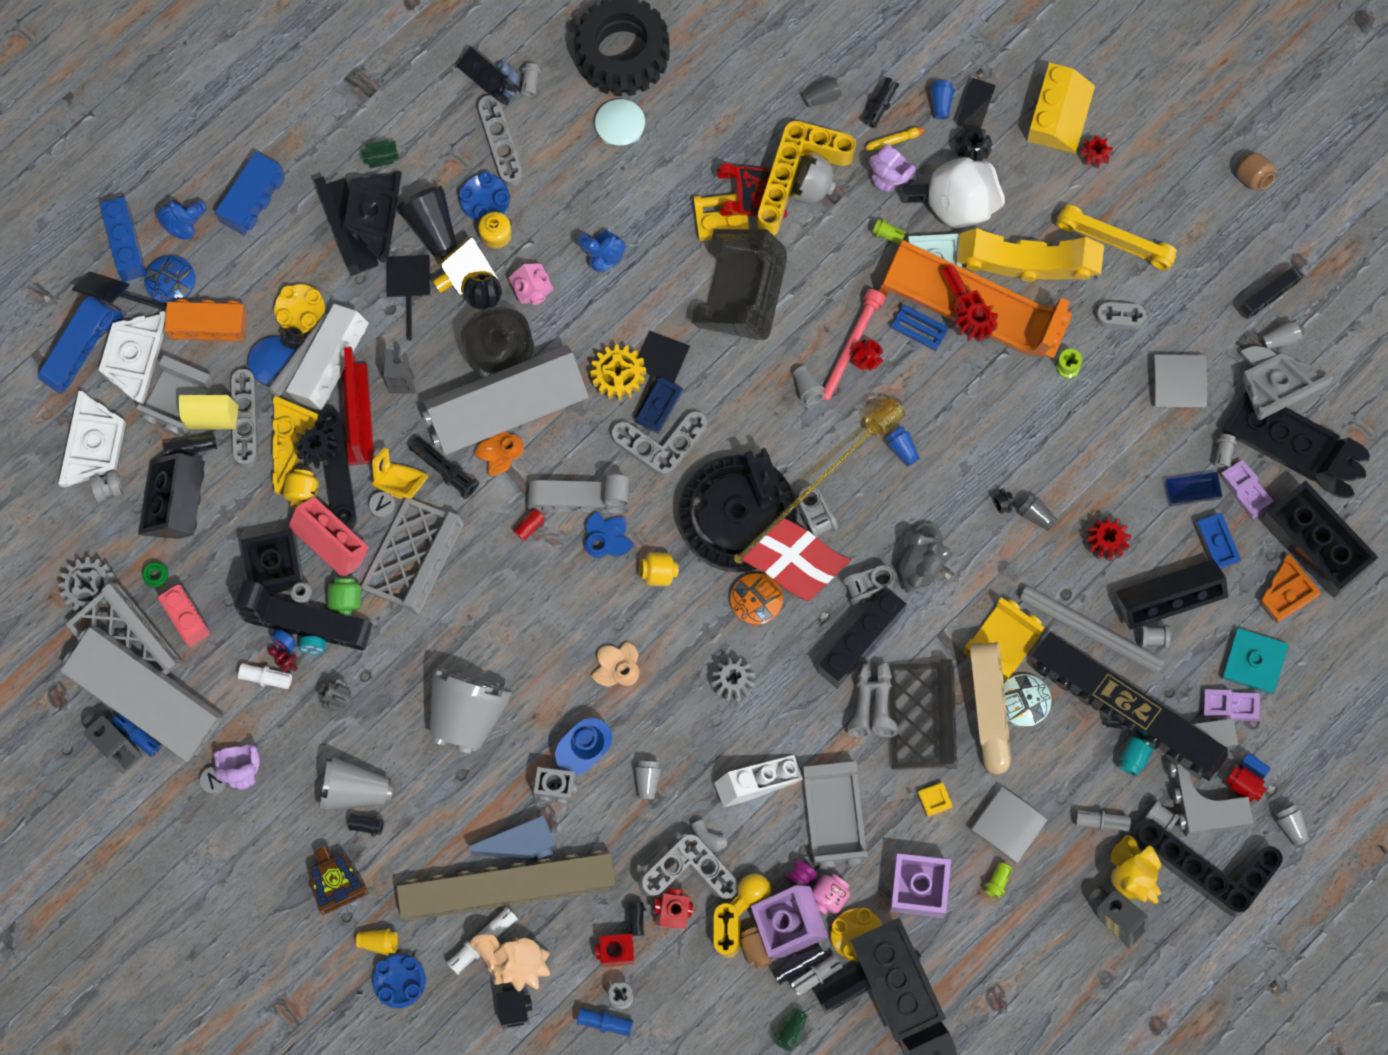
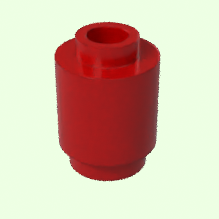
(1246, 783)

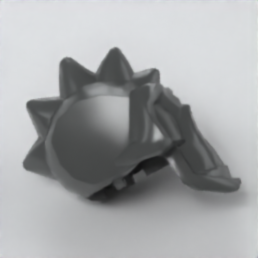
(922, 556)

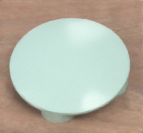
(620, 122)

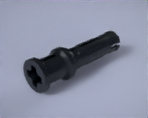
(452, 474)

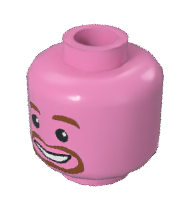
(831, 893)

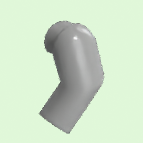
(713, 842)

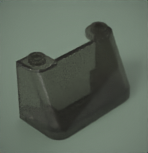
(743, 283)

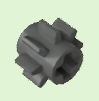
(334, 694)

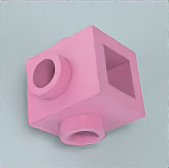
(531, 284)

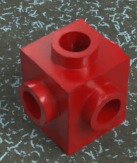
(677, 917)

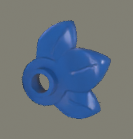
(608, 533)

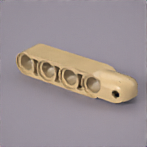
(991, 707)

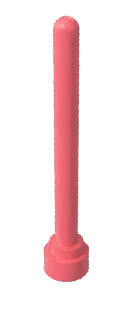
(873, 301)

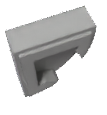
(1256, 355)

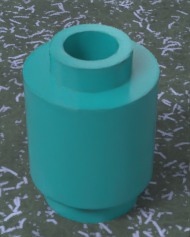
(1135, 756)

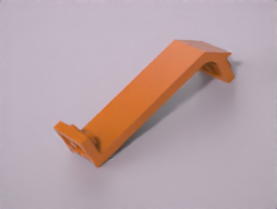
(1021, 322)

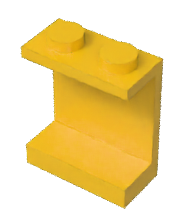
(1012, 631)

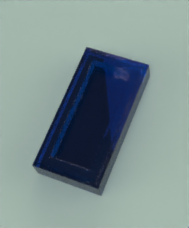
(1193, 489)

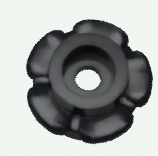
(292, 337)
(1003, 501)

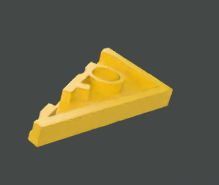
(287, 422)

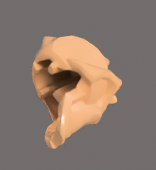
(514, 961)

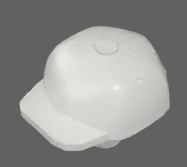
(965, 192)

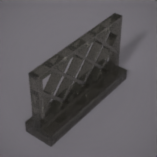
(946, 715)

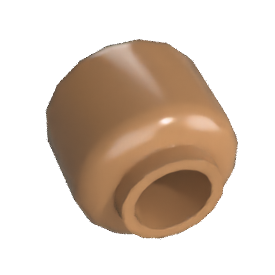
(1256, 171)

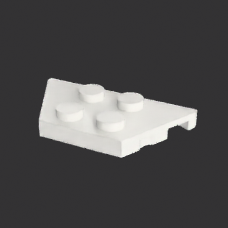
(133, 354)
(92, 442)

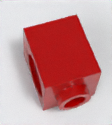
(626, 956)

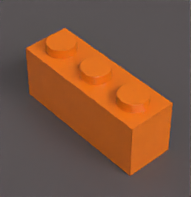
(206, 321)

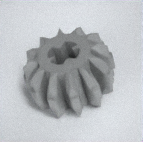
(743, 683)

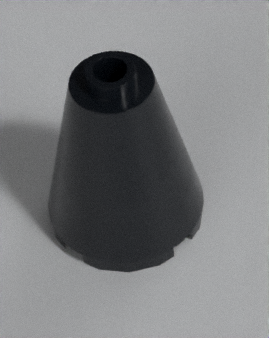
(430, 220)

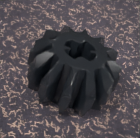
(319, 454)

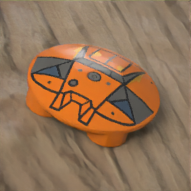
(756, 599)

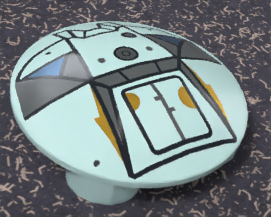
(1026, 700)

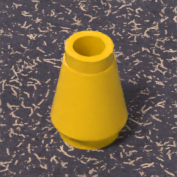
(379, 941)

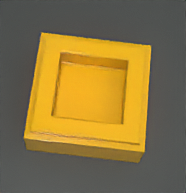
(935, 799)

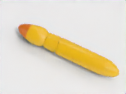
(911, 133)

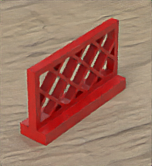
(357, 410)

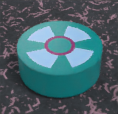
(312, 645)

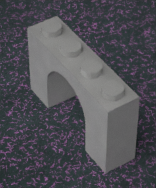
(1201, 814)

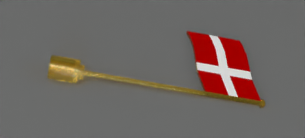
(792, 553)

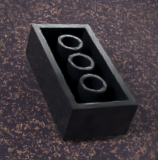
(1319, 539)

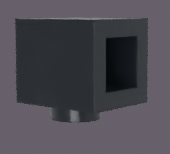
(513, 1007)

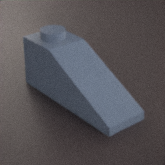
(522, 842)

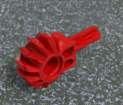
(969, 306)

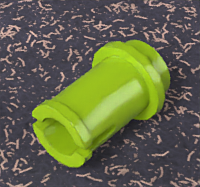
(888, 232)
(996, 886)

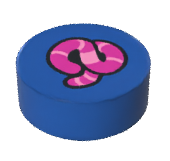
(283, 640)

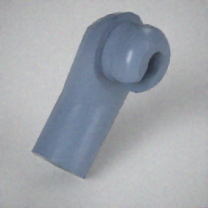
(512, 75)

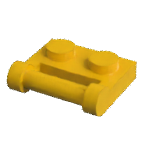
(709, 221)

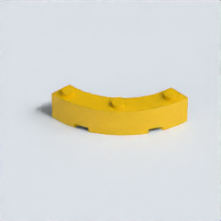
(1030, 259)

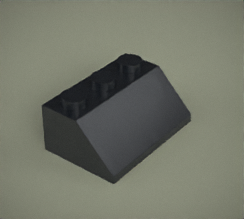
(172, 497)

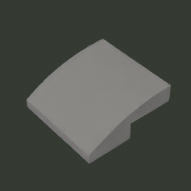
(1180, 380)
(1008, 824)

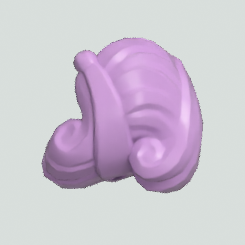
(890, 169)
(237, 766)

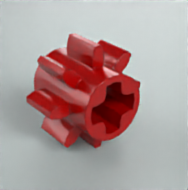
(1102, 150)
(867, 354)

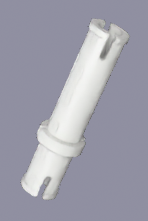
(495, 927)

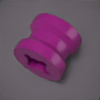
(800, 874)

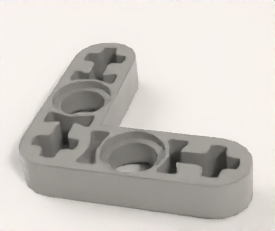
(660, 452)
(685, 860)

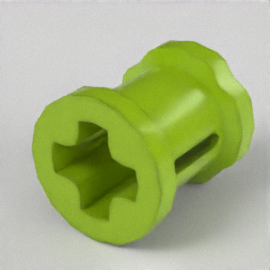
(1069, 355)

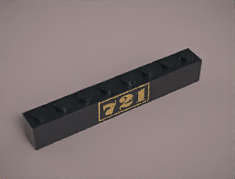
(1129, 706)

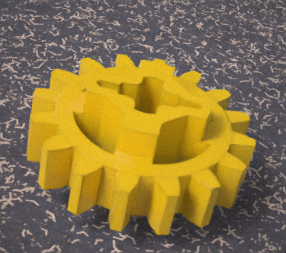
(607, 373)

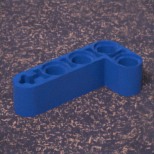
(77, 342)

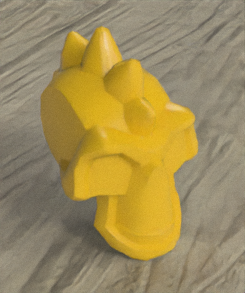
(1135, 870)

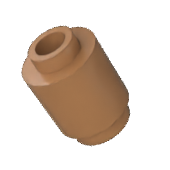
(755, 948)

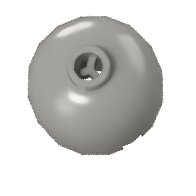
(813, 179)

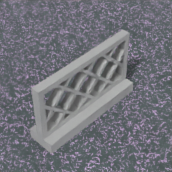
(428, 568)
(135, 622)

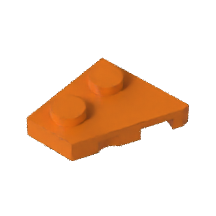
(1289, 591)

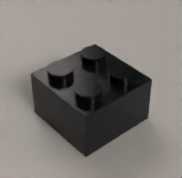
(273, 561)

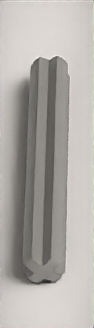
(288, 371)

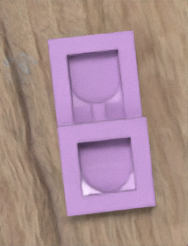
(1247, 490)
(1231, 705)

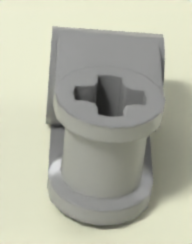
(817, 517)
(867, 584)

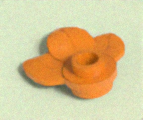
(497, 454)

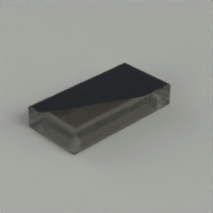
(976, 104)

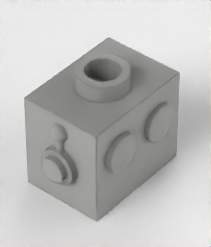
(547, 778)

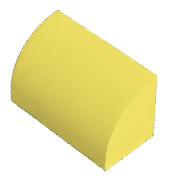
(208, 411)

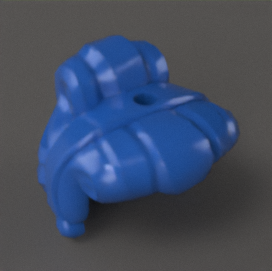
(179, 220)
(604, 250)

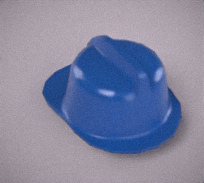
(583, 745)

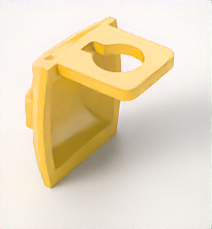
(396, 479)

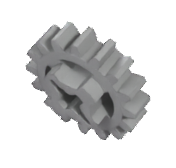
(79, 593)

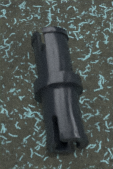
(880, 102)
(191, 445)
(798, 963)

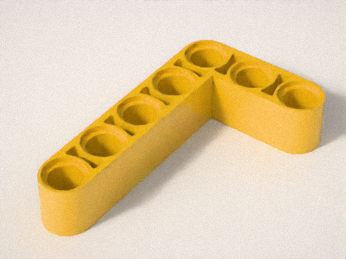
(785, 168)

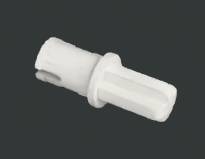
(264, 676)

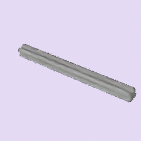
(1091, 629)

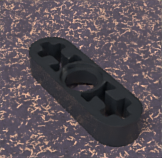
(1271, 292)

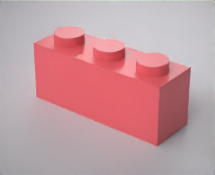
(328, 537)

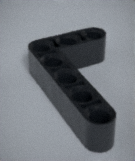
(259, 609)
(1209, 872)

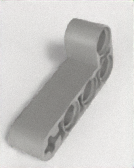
(581, 496)

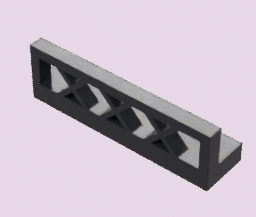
(843, 988)

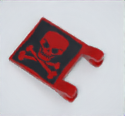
(749, 188)

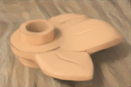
(614, 662)

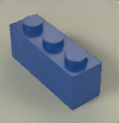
(250, 194)
(123, 239)

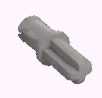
(1101, 820)
(816, 974)

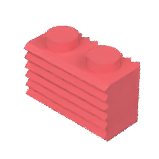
(184, 615)

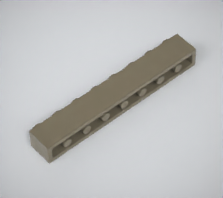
(506, 887)

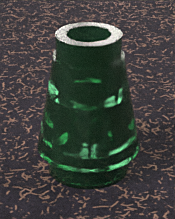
(790, 1031)

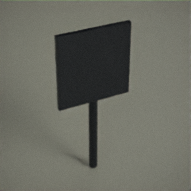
(408, 278)
(109, 289)
(663, 359)

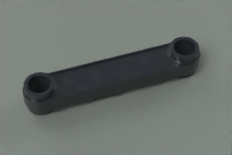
(338, 472)

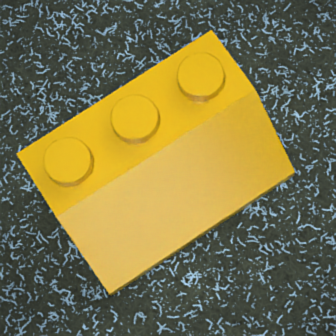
(1061, 109)

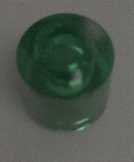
(380, 153)

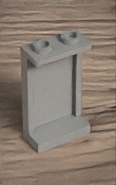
(835, 815)

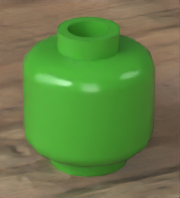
(344, 596)

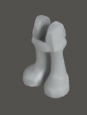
(882, 724)

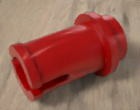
(529, 524)

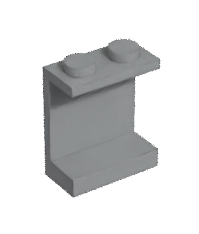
(163, 402)

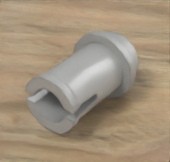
(530, 79)
(1225, 450)
(302, 588)

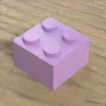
(920, 885)
(789, 921)

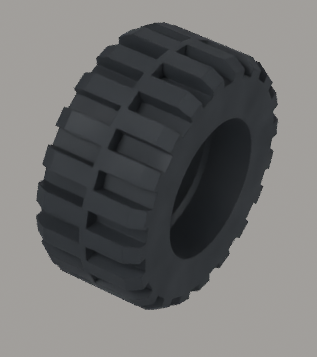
(622, 17)

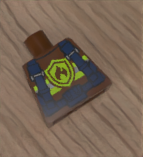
(334, 881)

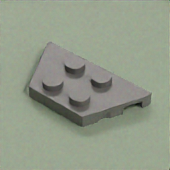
(1281, 383)

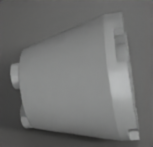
(464, 709)

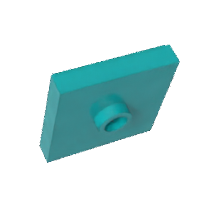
(1255, 661)

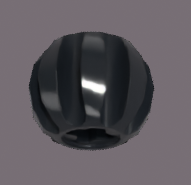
(977, 137)
(482, 290)

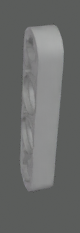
(501, 140)
(248, 417)

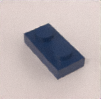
(659, 405)

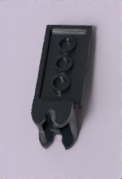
(1300, 446)
(903, 990)

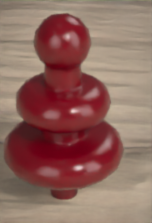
(282, 657)

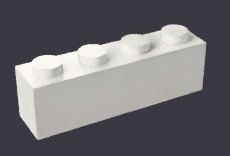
(325, 357)

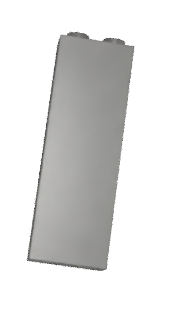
(505, 400)
(141, 693)

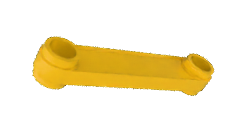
(1072, 219)

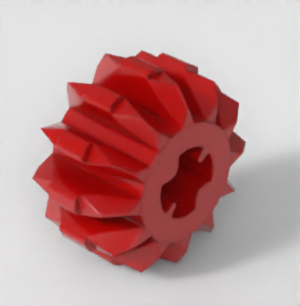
(1108, 548)

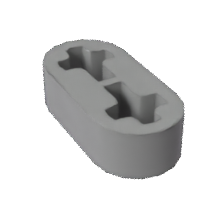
(1121, 310)

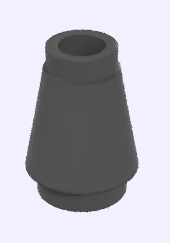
(823, 93)
(1037, 512)

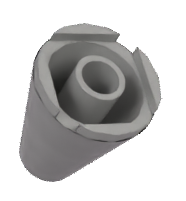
(351, 786)

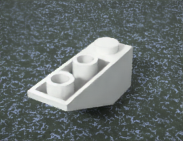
(757, 780)

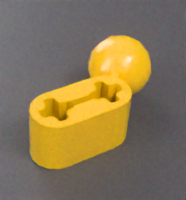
(751, 890)

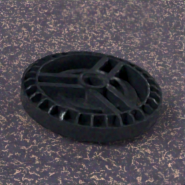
(716, 519)

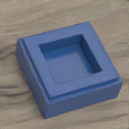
(1255, 765)

